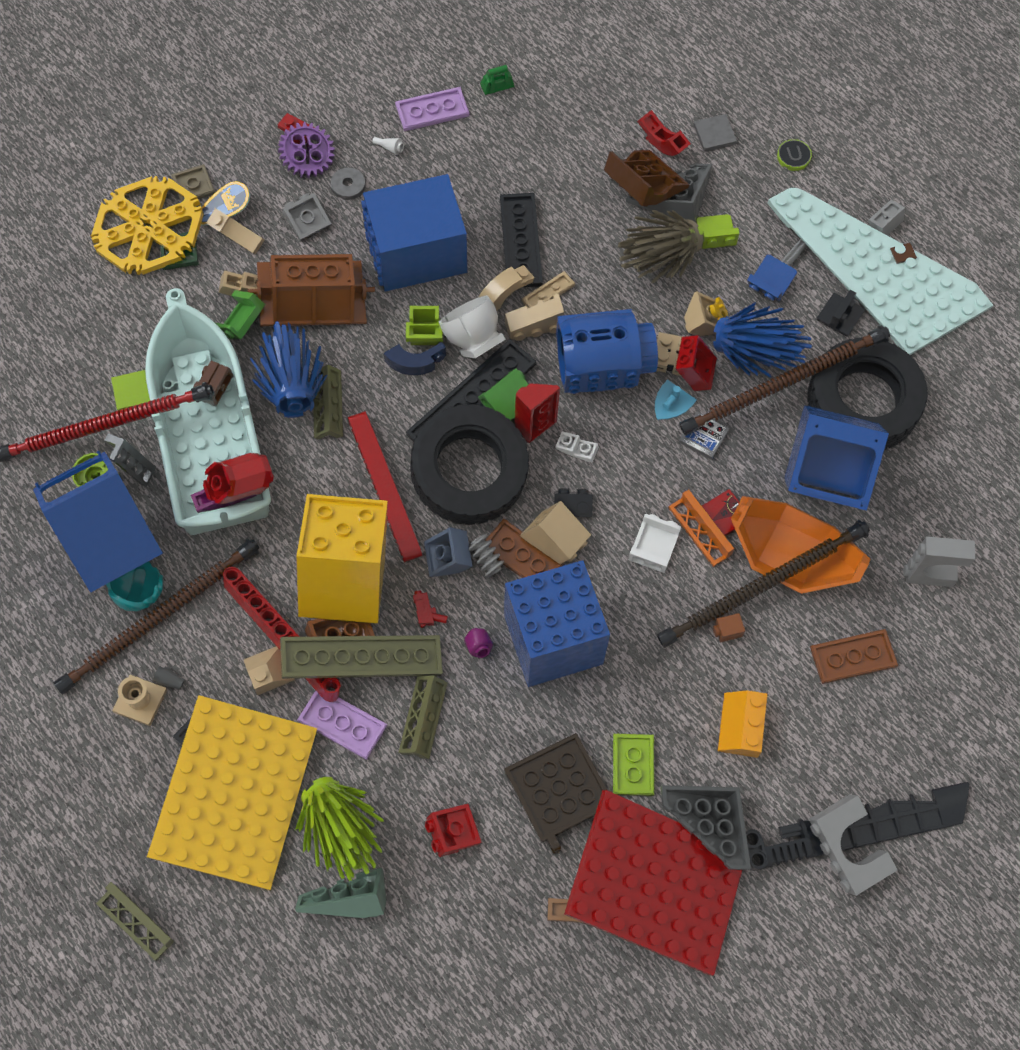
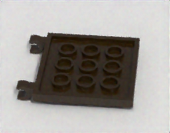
(557, 788)

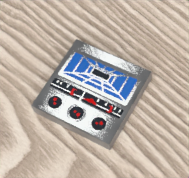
(706, 439)

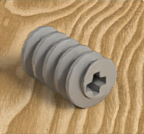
(486, 556)

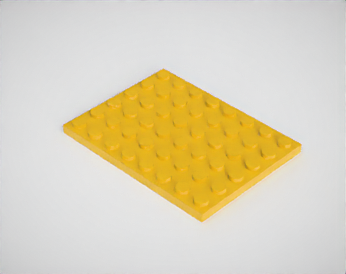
(232, 793)

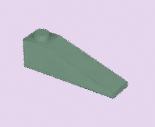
(356, 898)

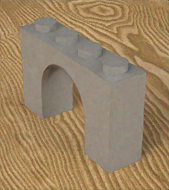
(938, 561)
(829, 828)

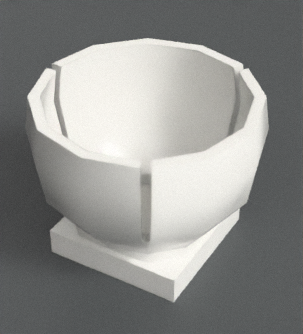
(473, 327)

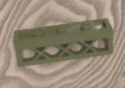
(332, 402)
(426, 716)
(136, 912)

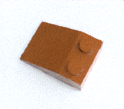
(329, 627)

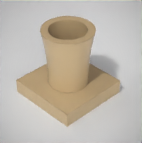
(139, 699)

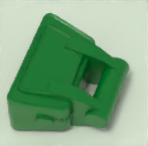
(496, 80)

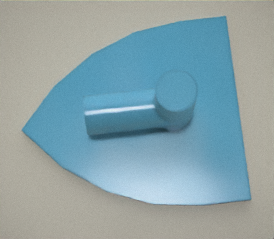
(672, 401)

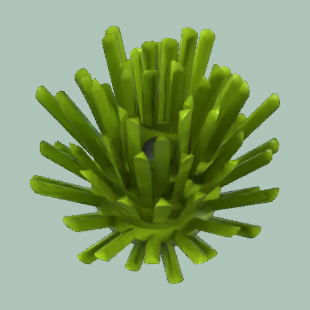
(338, 825)

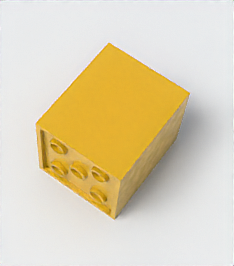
(341, 558)

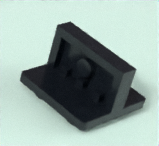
(841, 313)

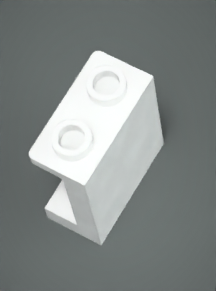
(654, 542)

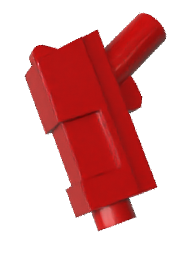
(425, 614)

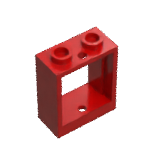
(691, 348)

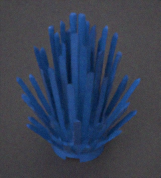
(759, 339)
(289, 376)

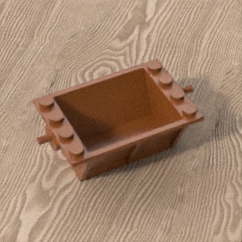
(311, 290)

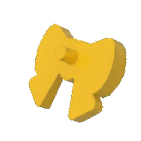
(718, 309)

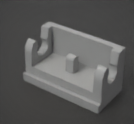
(887, 217)

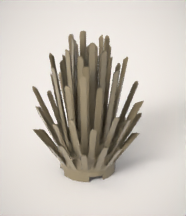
(662, 244)

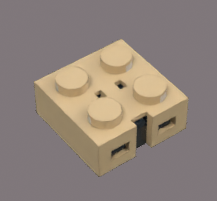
(668, 351)

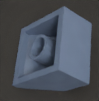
(448, 552)

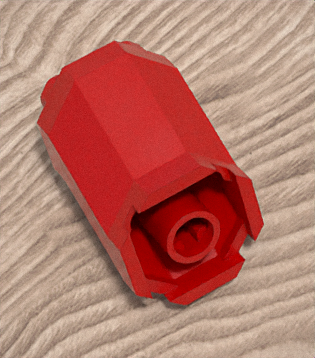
(237, 478)

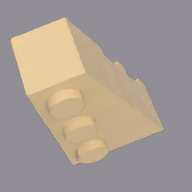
(534, 320)

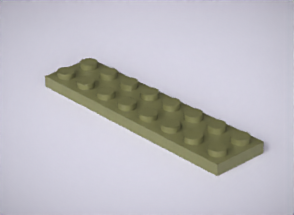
(360, 656)

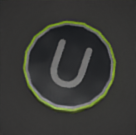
(794, 155)

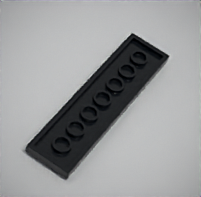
(480, 380)

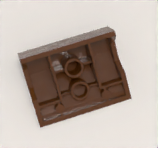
(645, 177)

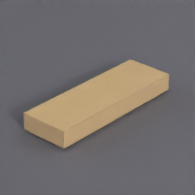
(559, 284)

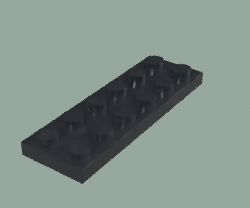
(521, 234)

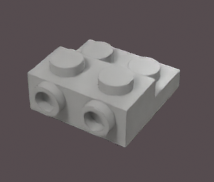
(306, 216)

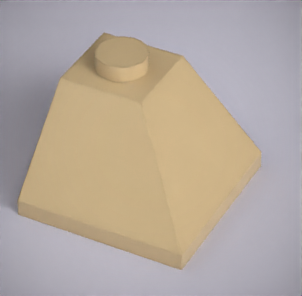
(698, 315)
(266, 670)

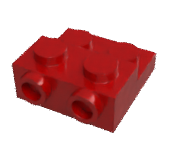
(452, 830)

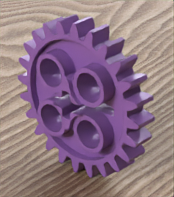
(290, 149)

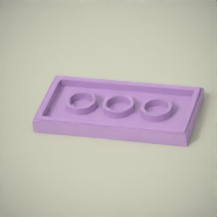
(432, 109)
(343, 724)

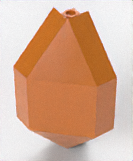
(779, 532)

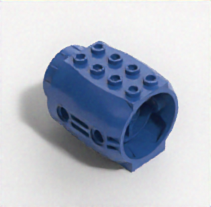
(604, 350)

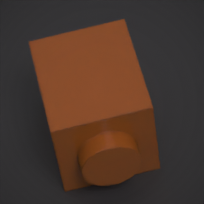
(729, 627)

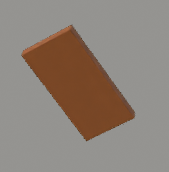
(518, 553)
(853, 656)

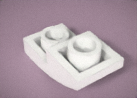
(574, 446)

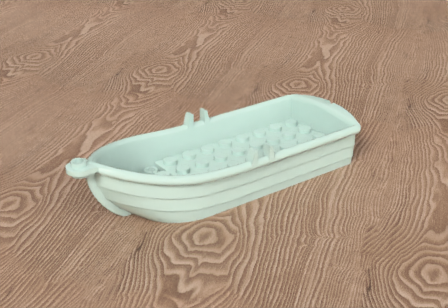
(198, 431)

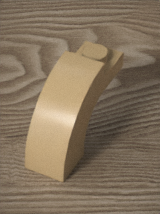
(507, 283)

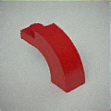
(660, 137)

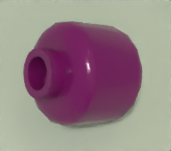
(478, 642)

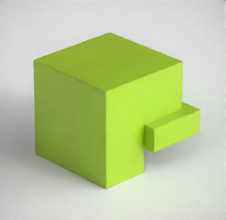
(424, 326)

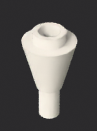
(393, 145)

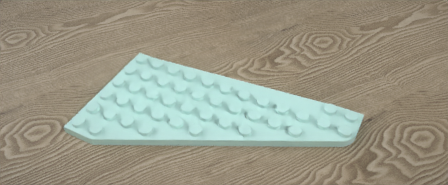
(911, 298)

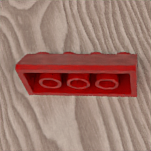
(536, 409)

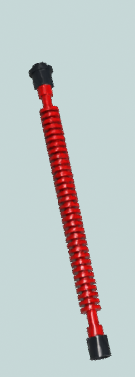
(108, 421)

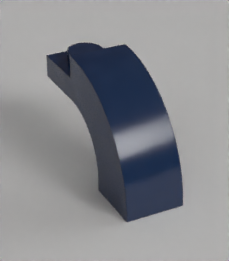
(414, 364)

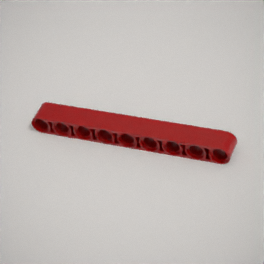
(385, 486)
(271, 627)

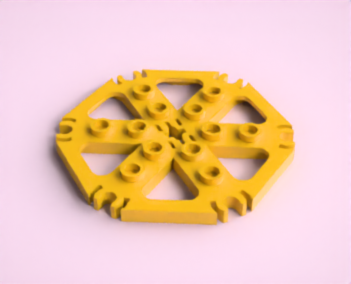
(142, 235)

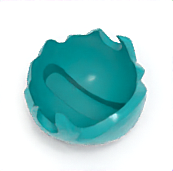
(137, 588)

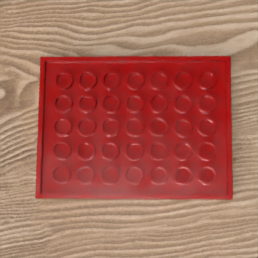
(653, 884)

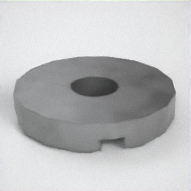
(348, 192)

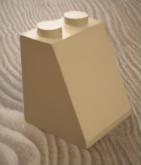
(557, 533)

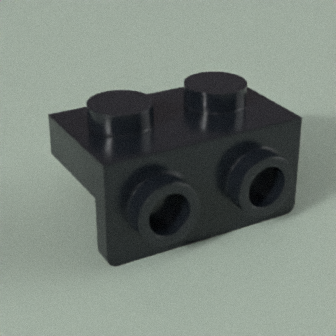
(577, 502)

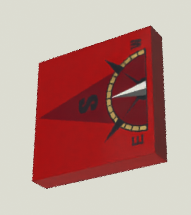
(721, 510)

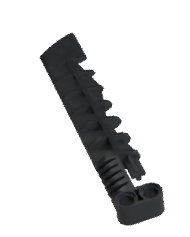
(881, 824)

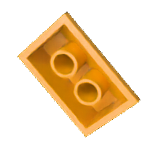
(742, 723)

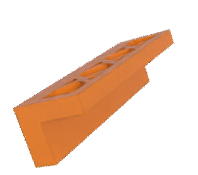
(706, 523)

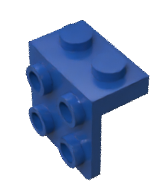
(772, 278)

